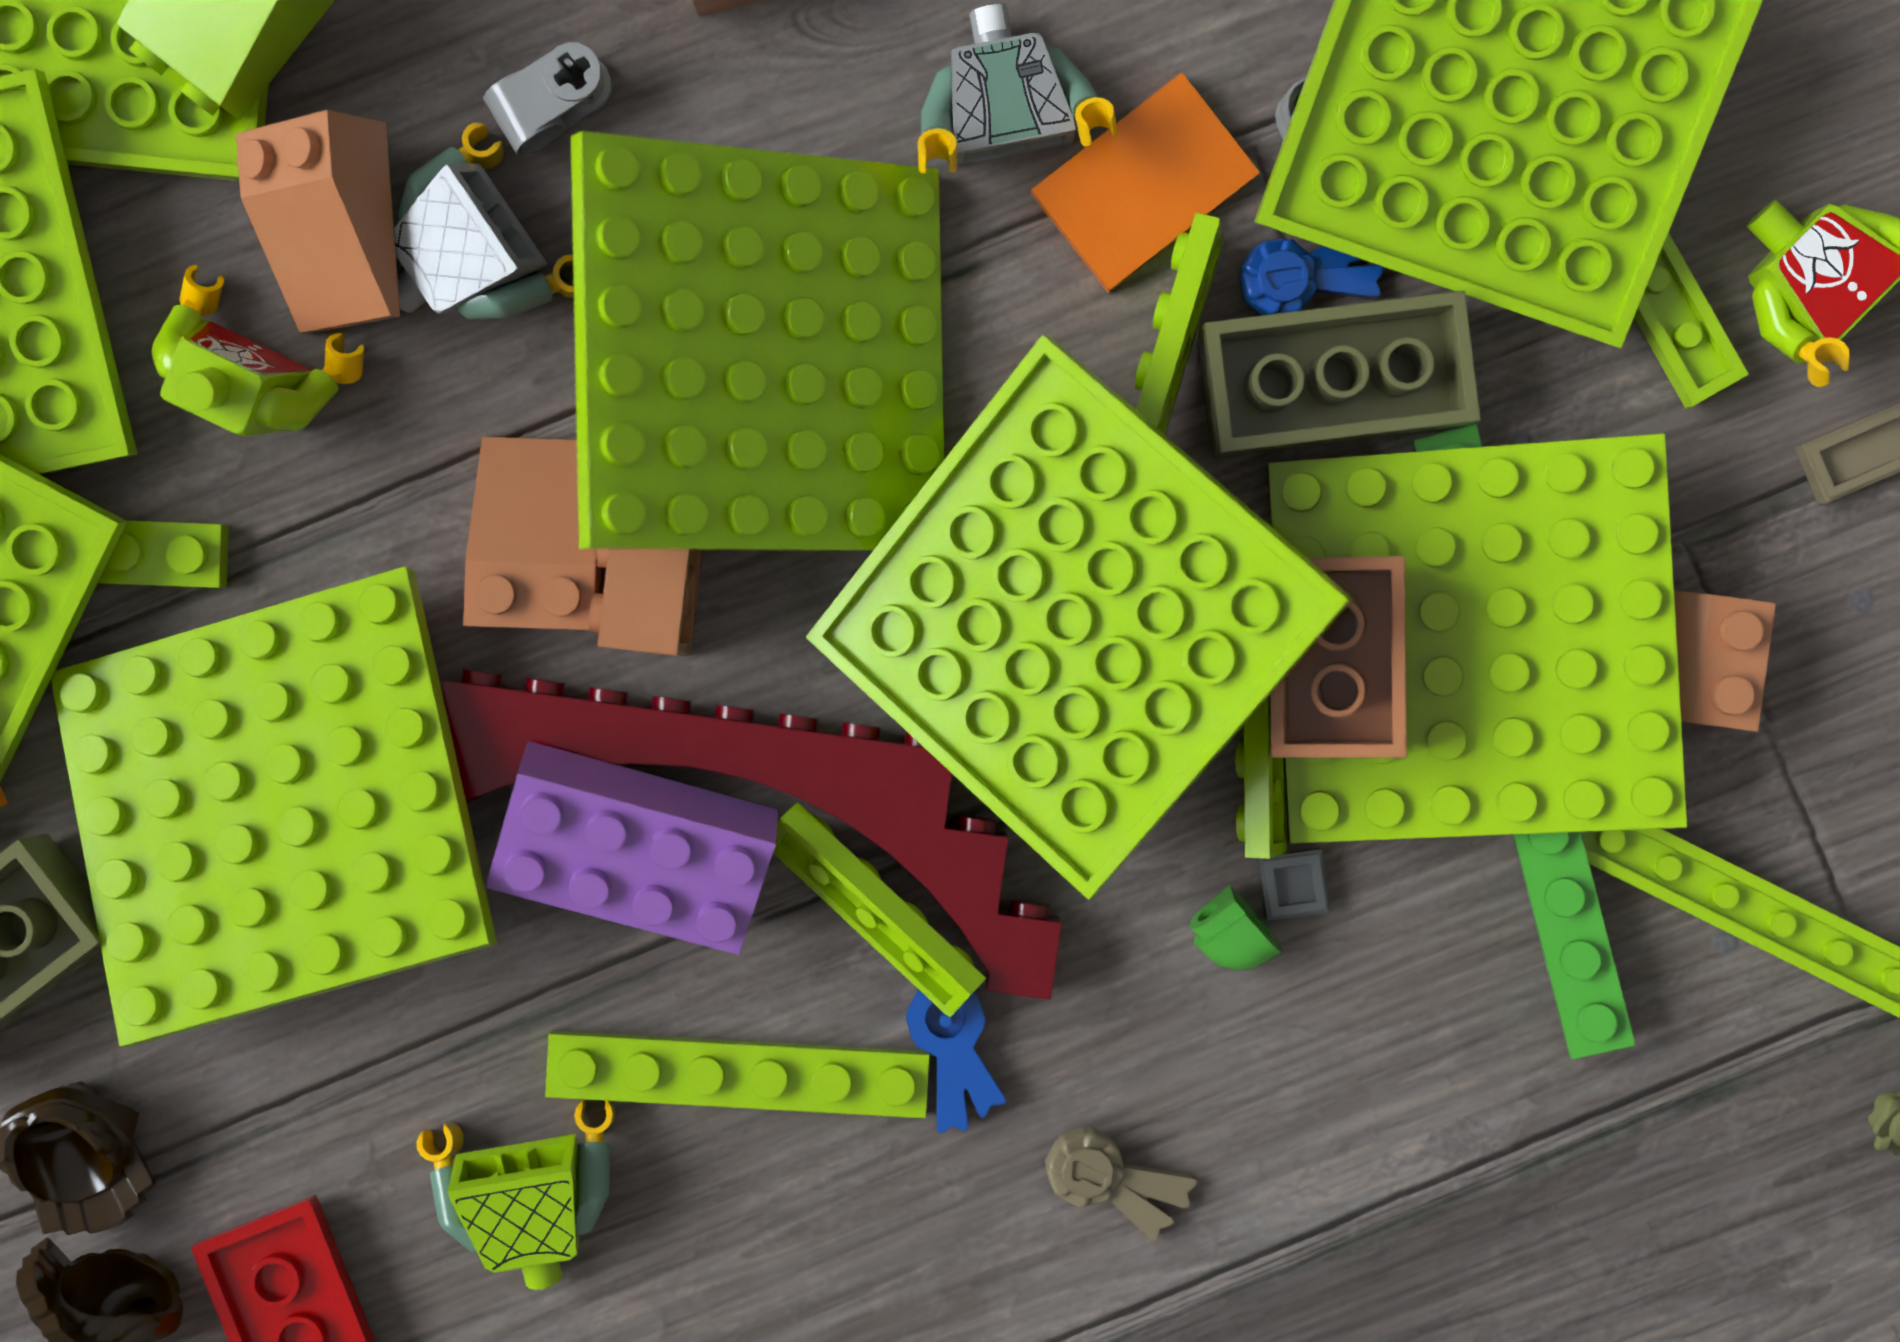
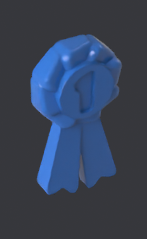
(1284, 276)
(957, 1062)

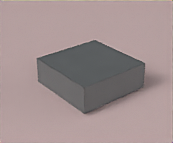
(1293, 884)

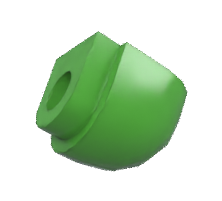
(1233, 933)

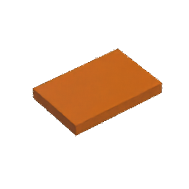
(1142, 188)

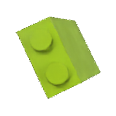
(220, 45)

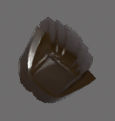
(75, 1159)
(99, 1296)

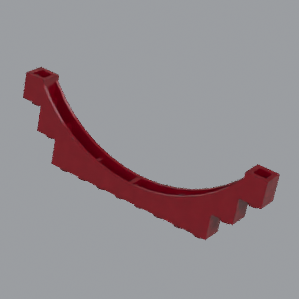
(875, 785)

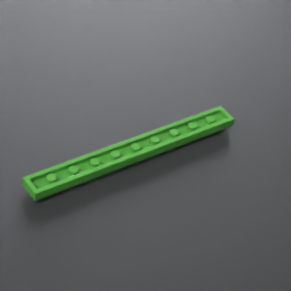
(1565, 906)

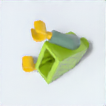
(522, 1199)

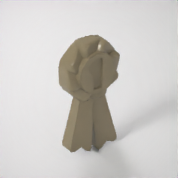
(1089, 1170)

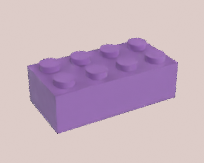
(633, 848)

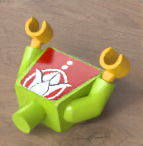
(1821, 279)
(237, 379)

